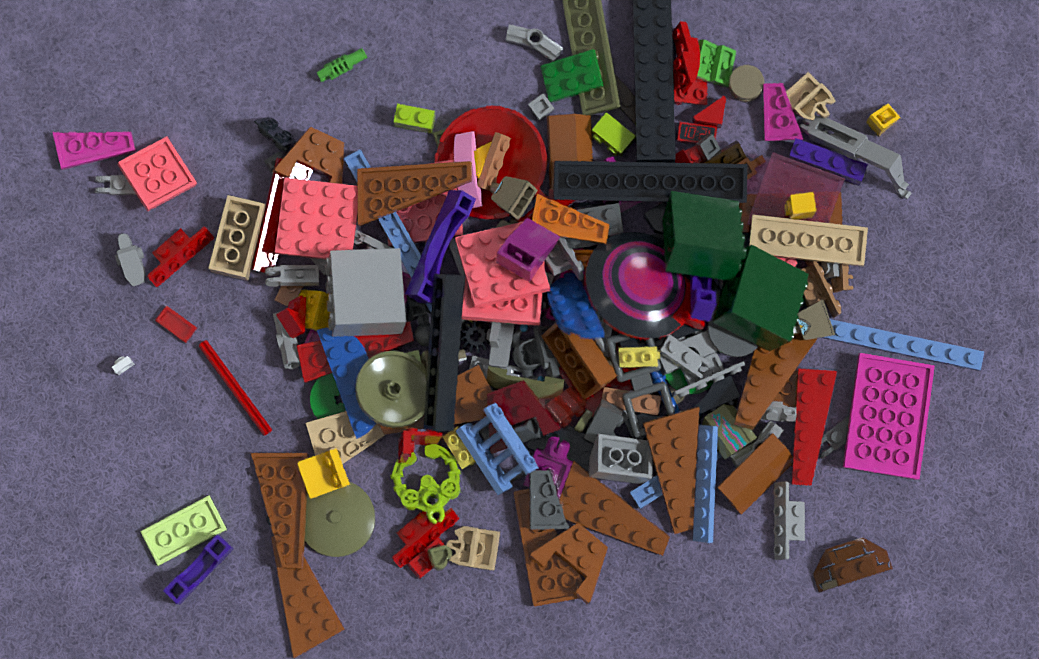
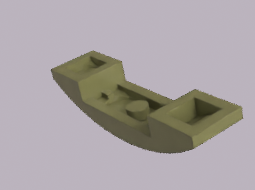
(544, 389)

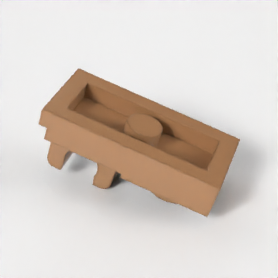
(841, 283)

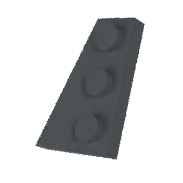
(544, 504)

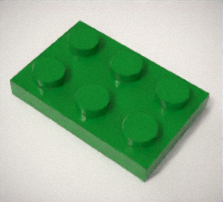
(572, 76)

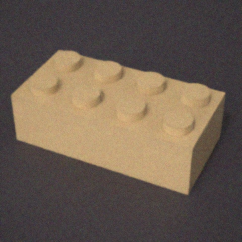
(237, 238)

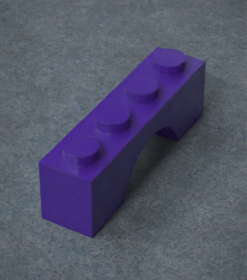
(825, 159)
(702, 298)
(199, 570)

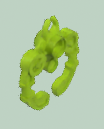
(428, 487)

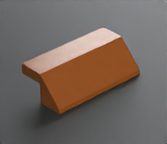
(568, 140)
(756, 473)

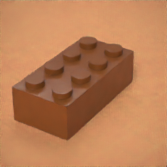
(580, 360)

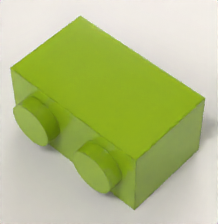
(414, 118)
(612, 135)

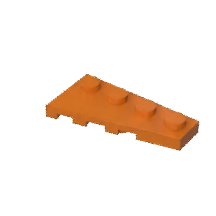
(569, 222)

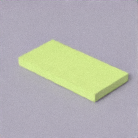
(183, 530)

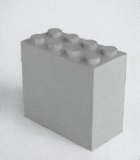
(365, 292)

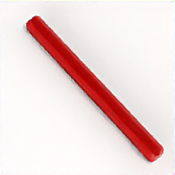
(235, 388)

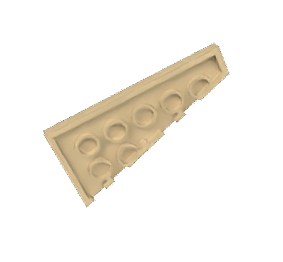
(337, 432)

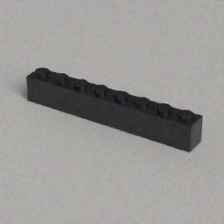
(443, 352)

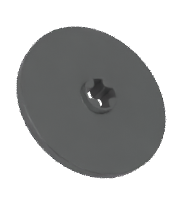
(727, 341)

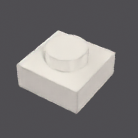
(122, 364)

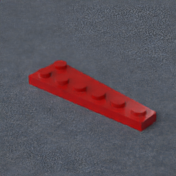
(315, 363)
(812, 408)

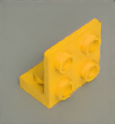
(316, 309)
(323, 473)

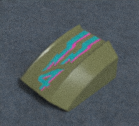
(730, 436)

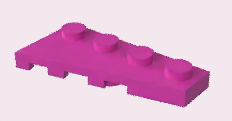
(84, 148)

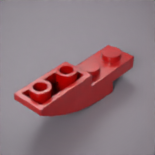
(688, 58)

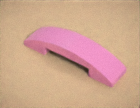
(464, 151)

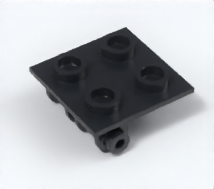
(269, 128)

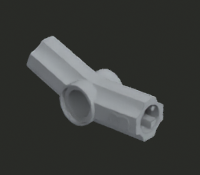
(545, 46)
(287, 346)
(771, 427)

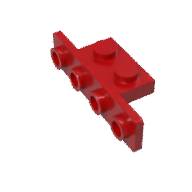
(176, 252)
(421, 533)

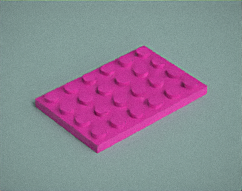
(888, 416)

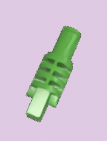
(341, 65)

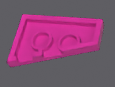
(778, 114)

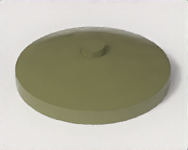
(392, 389)
(339, 521)

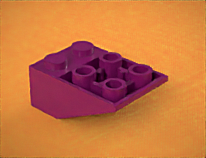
(526, 249)

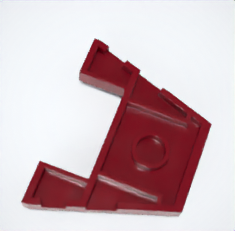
(519, 404)

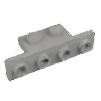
(563, 258)
(500, 339)
(714, 371)
(788, 521)

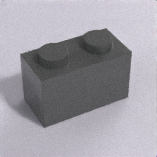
(604, 421)

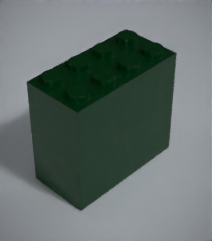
(703, 236)
(762, 300)

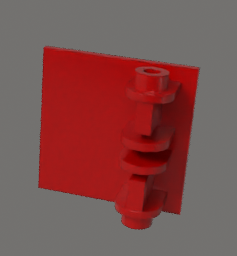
(695, 94)

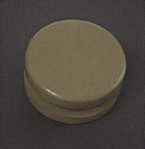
(746, 83)

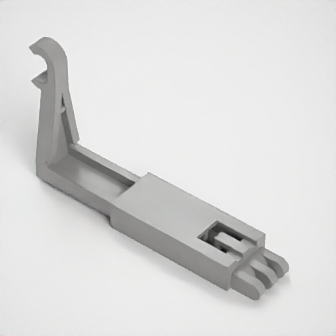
(855, 146)

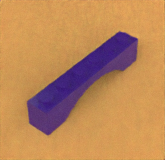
(451, 216)

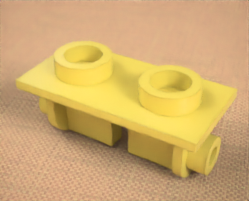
(638, 356)
(458, 449)

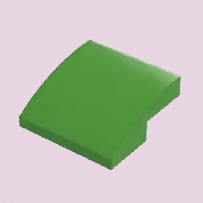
(715, 63)

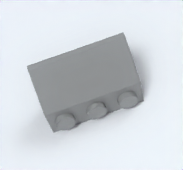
(620, 459)

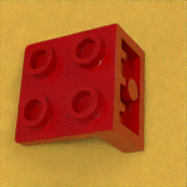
(414, 437)

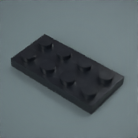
(579, 449)

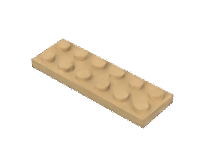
(809, 240)

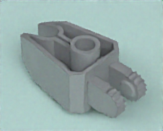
(131, 260)

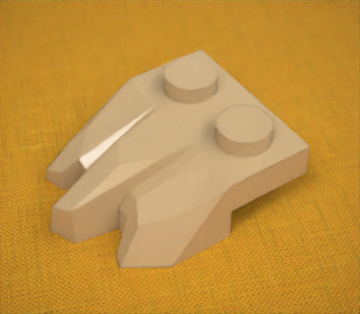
(810, 97)
(475, 547)

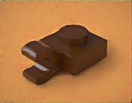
(752, 165)

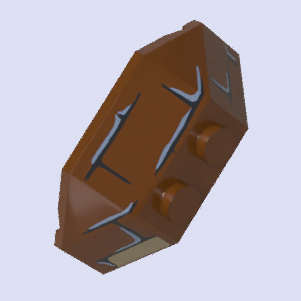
(850, 563)

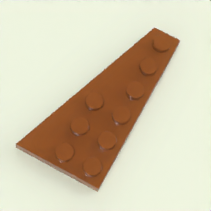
(398, 187)
(768, 376)
(470, 400)
(674, 455)
(284, 502)
(601, 509)
(556, 579)
(306, 607)

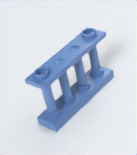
(484, 458)

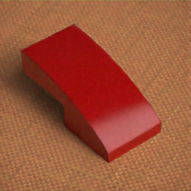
(421, 564)

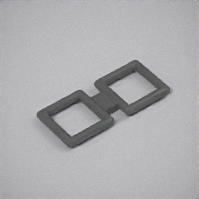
(640, 382)

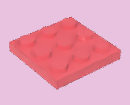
(157, 173)

